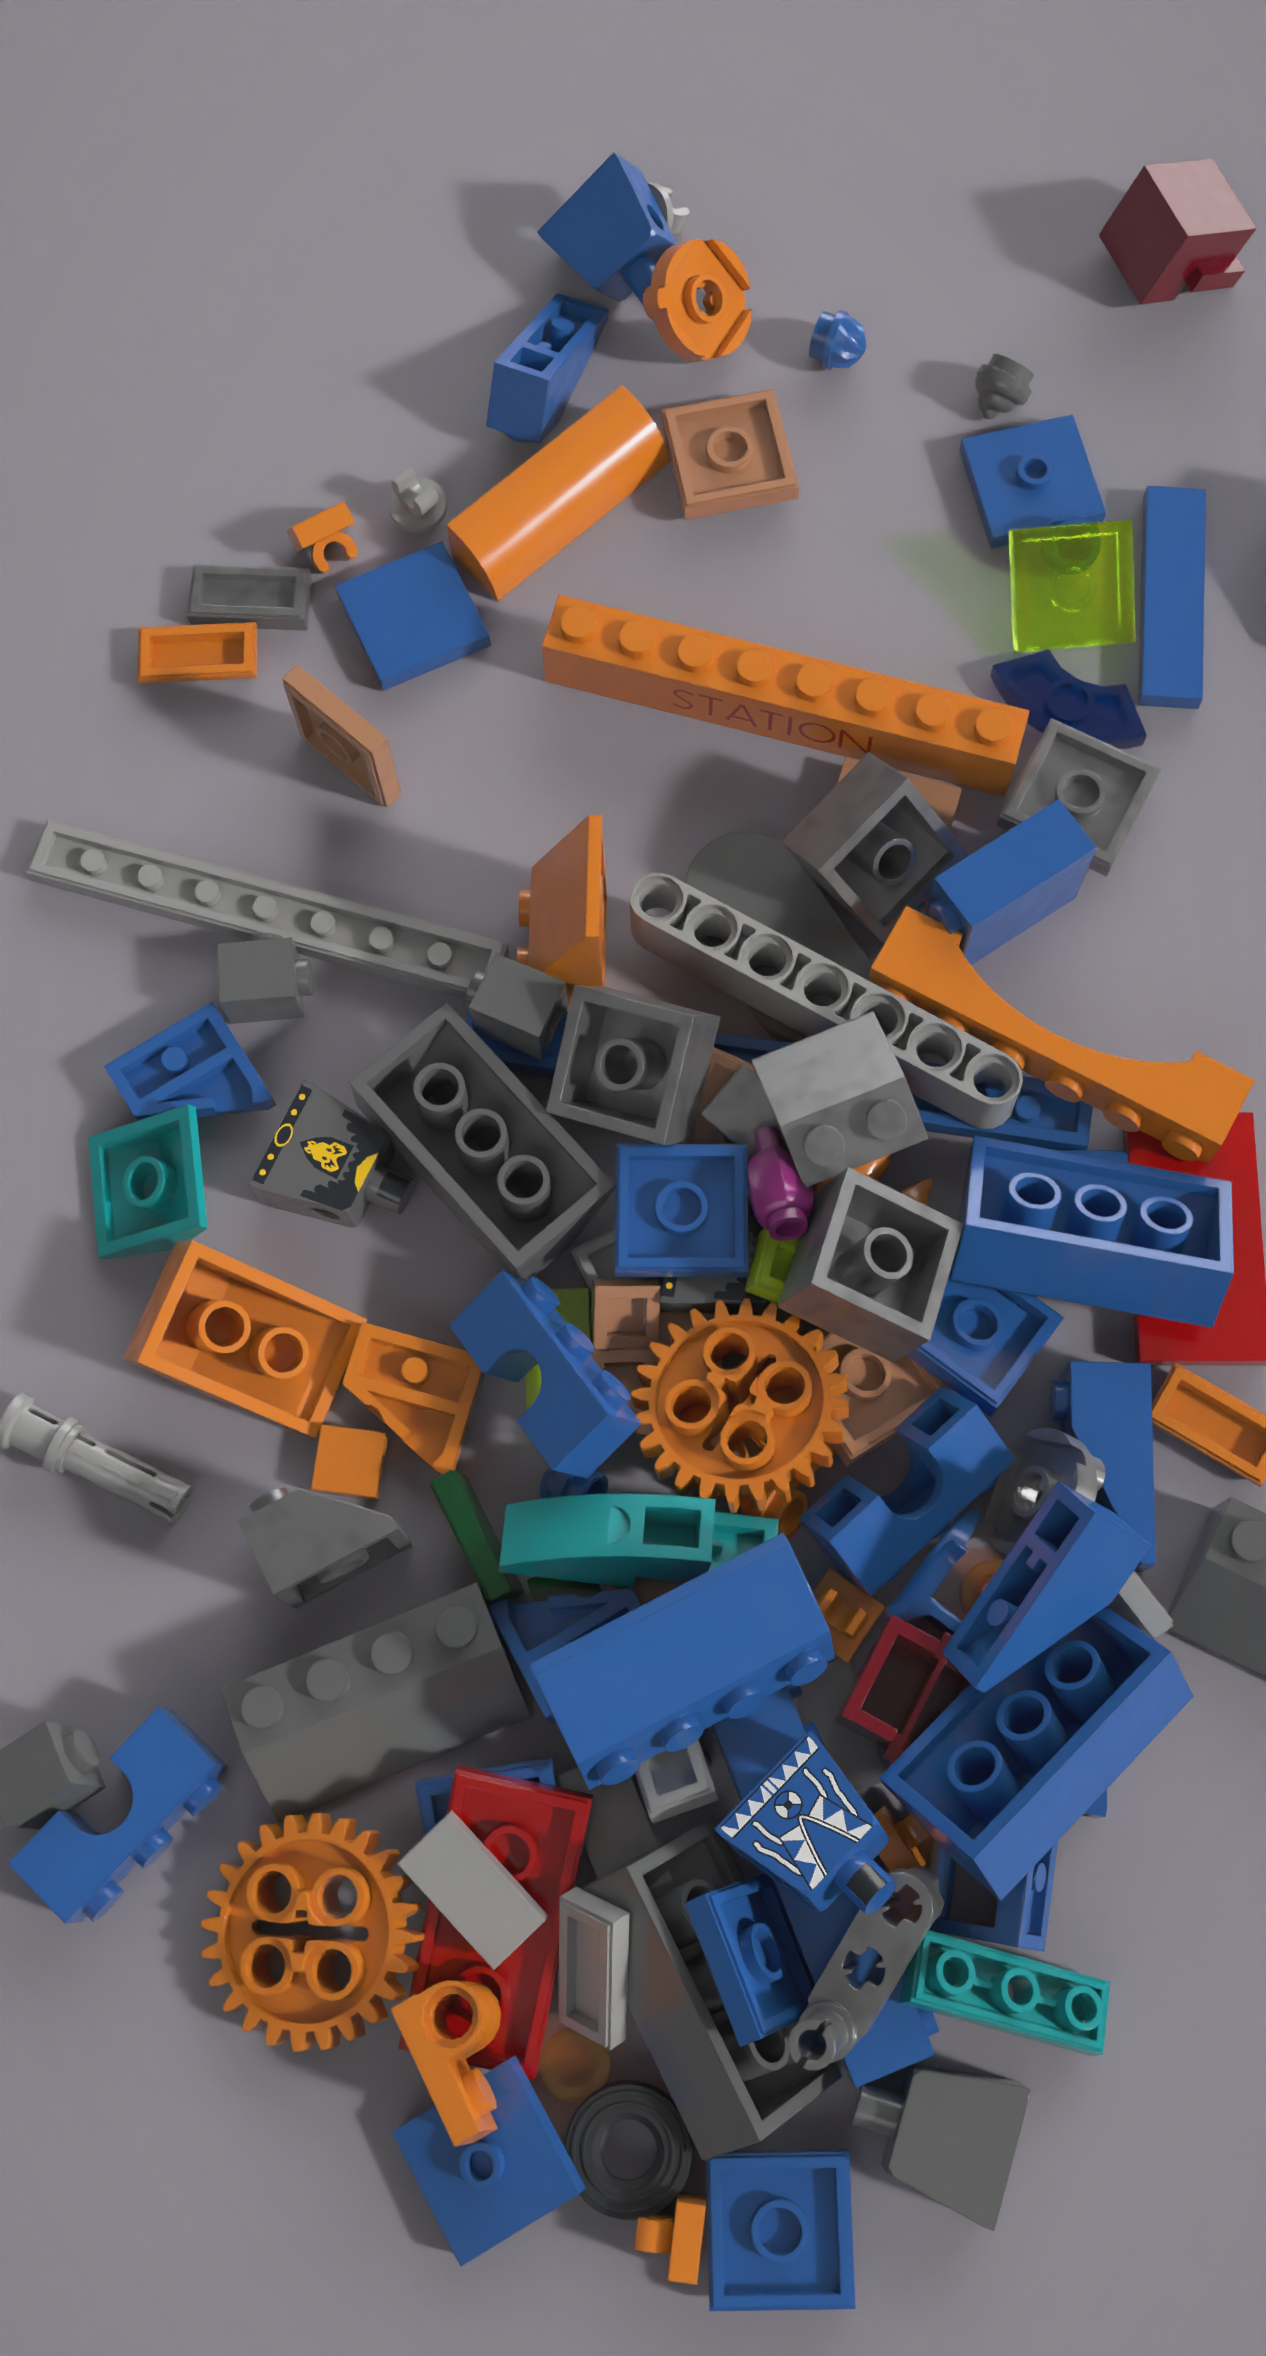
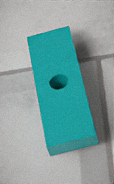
(972, 1985)

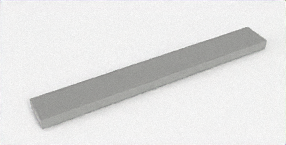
(251, 905)

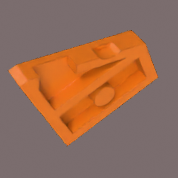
(416, 1390)

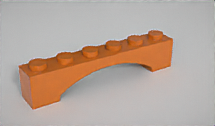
(1176, 1102)

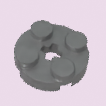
(1038, 1467)

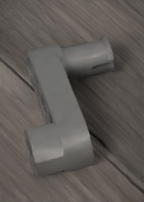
(843, 2001)

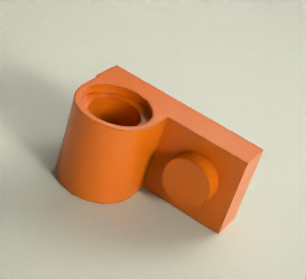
(458, 2093)

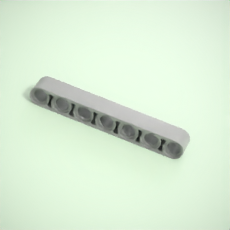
(809, 973)

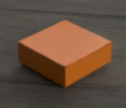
(349, 1462)

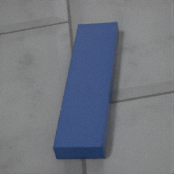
(1172, 597)

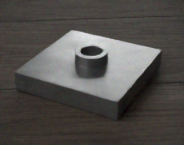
(1092, 780)

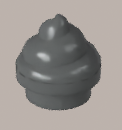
(1002, 385)

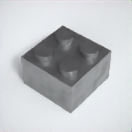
(632, 1064)
(871, 1266)

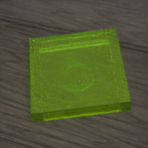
(1072, 585)

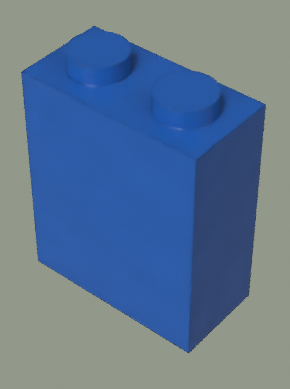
(1012, 881)

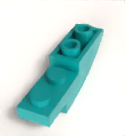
(624, 1537)

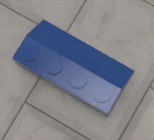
(1095, 1232)
(685, 1662)
(1035, 1751)

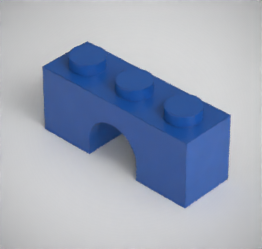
(579, 1407)
(951, 1463)
(80, 1868)

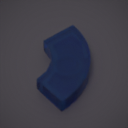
(1050, 692)

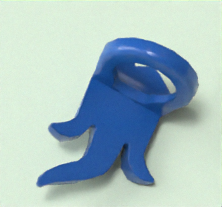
(916, 1596)

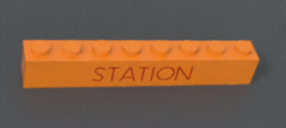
(783, 695)

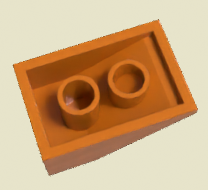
(568, 909)
(244, 1338)

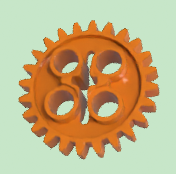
(792, 1431)
(308, 1998)

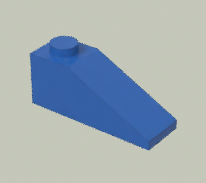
(542, 368)
(1112, 1415)
(1048, 1585)

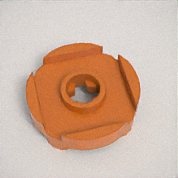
(673, 302)

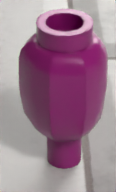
(776, 1190)

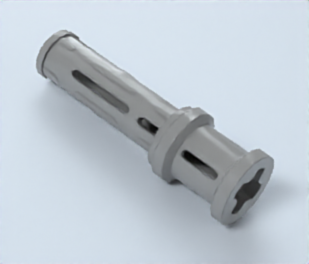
(68, 1447)

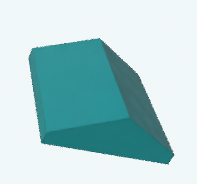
(147, 1184)

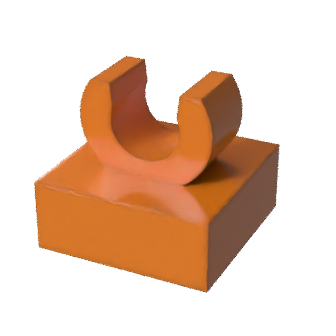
(322, 530)
(847, 1613)
(904, 1837)
(676, 2235)

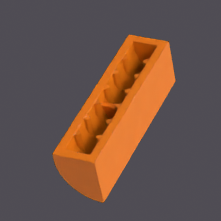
(558, 493)

